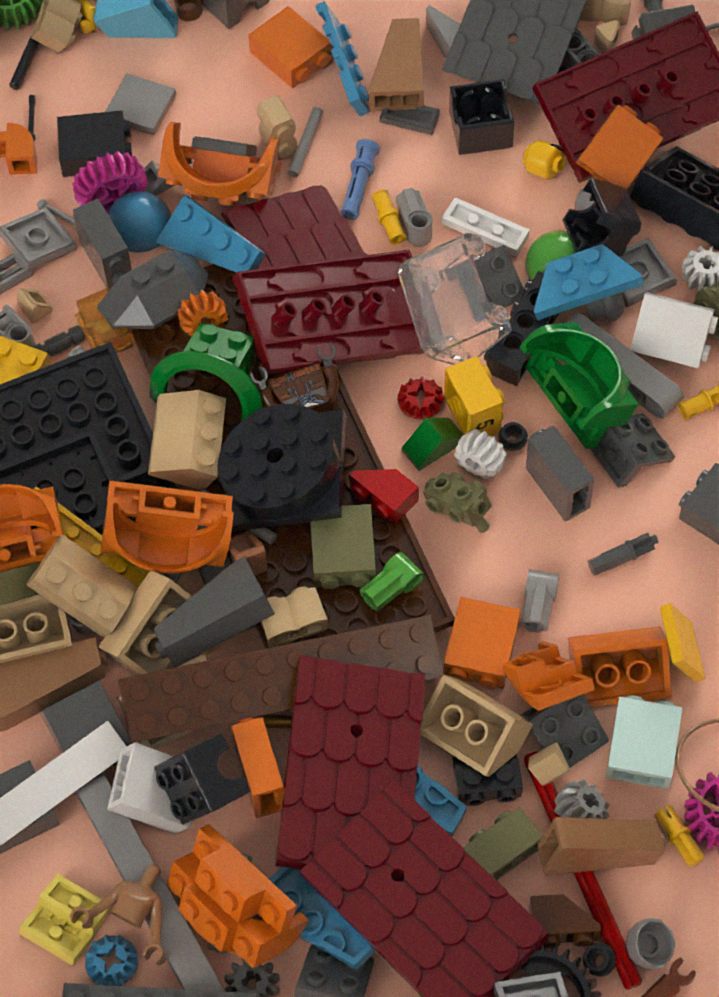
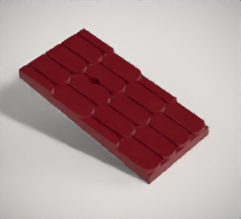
(662, 76)
(295, 228)
(320, 303)
(346, 743)
(423, 900)

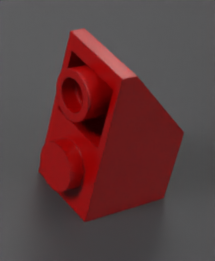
(386, 490)

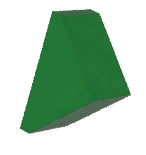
(431, 441)

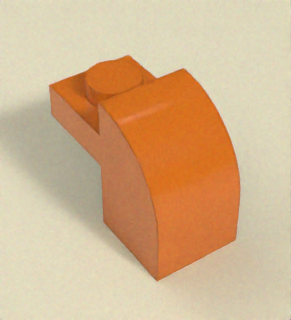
(18, 149)

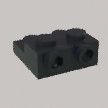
(477, 788)

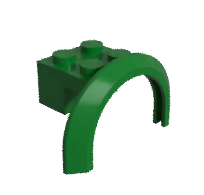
(215, 351)

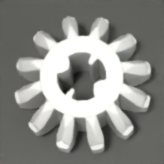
(701, 268)
(480, 454)

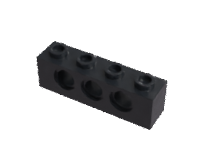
(510, 364)

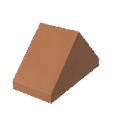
(248, 545)

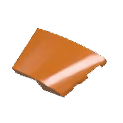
(545, 677)

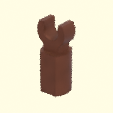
(669, 984)

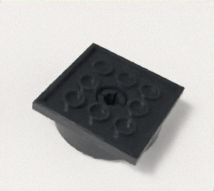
(284, 466)

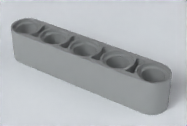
(648, 385)

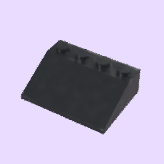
(682, 193)

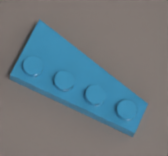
(325, 925)

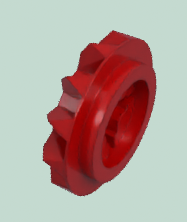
(431, 403)

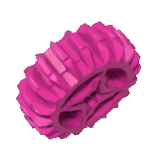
(109, 179)
(700, 823)

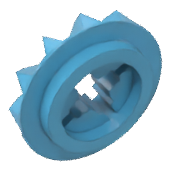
(118, 973)

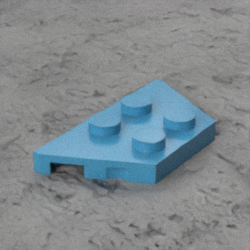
(583, 279)

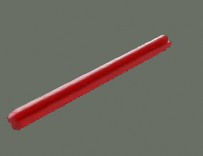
(594, 897)

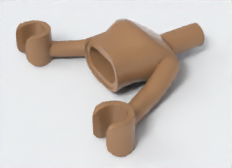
(132, 905)

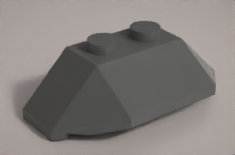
(153, 291)

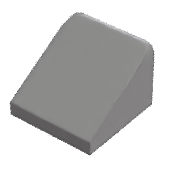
(155, 184)

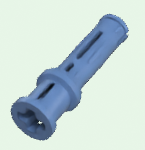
(362, 168)

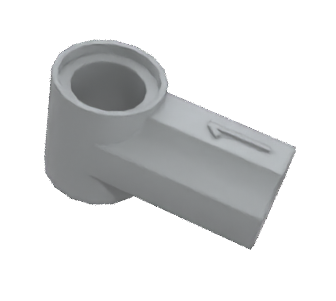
(415, 217)
(539, 593)

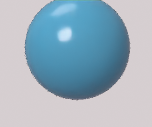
(139, 219)

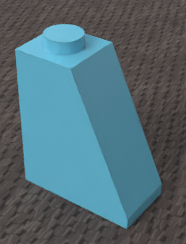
(136, 18)

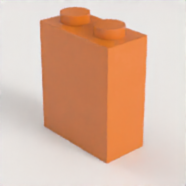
(290, 47)
(620, 147)
(481, 642)
(258, 766)

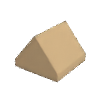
(606, 35)
(33, 304)
(548, 764)

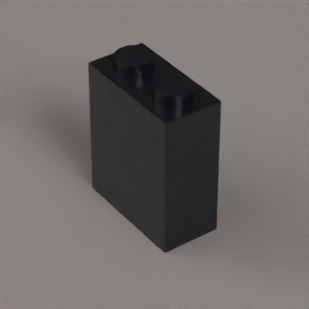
(91, 135)

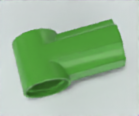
(397, 576)

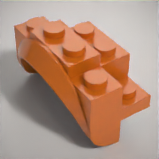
(216, 172)
(19, 511)
(166, 527)
(221, 894)

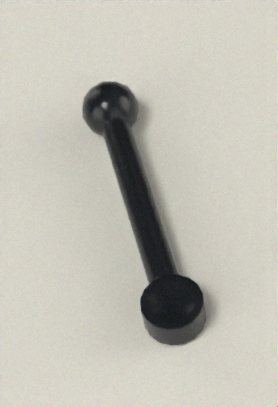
(32, 102)

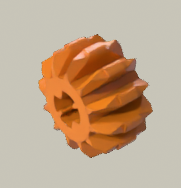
(202, 309)

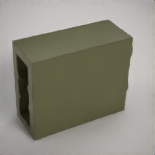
(344, 548)

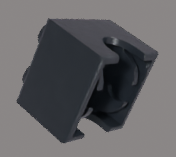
(481, 117)
(607, 221)
(196, 783)

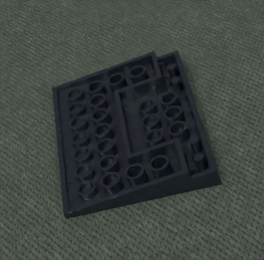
(76, 432)

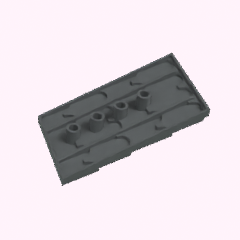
(483, 46)

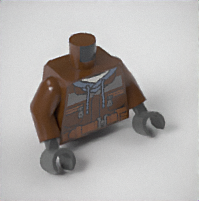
(308, 386)

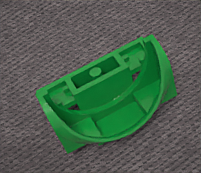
(590, 389)

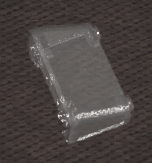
(450, 301)

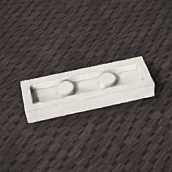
(490, 227)

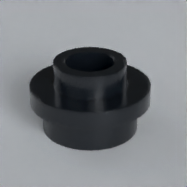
(513, 429)
(593, 952)

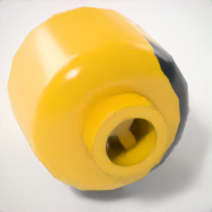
(544, 159)

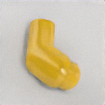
(88, 11)

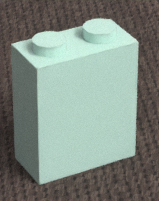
(644, 742)

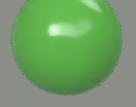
(547, 249)

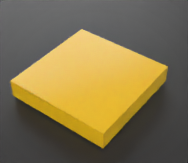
(682, 642)

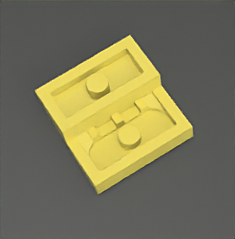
(51, 924)

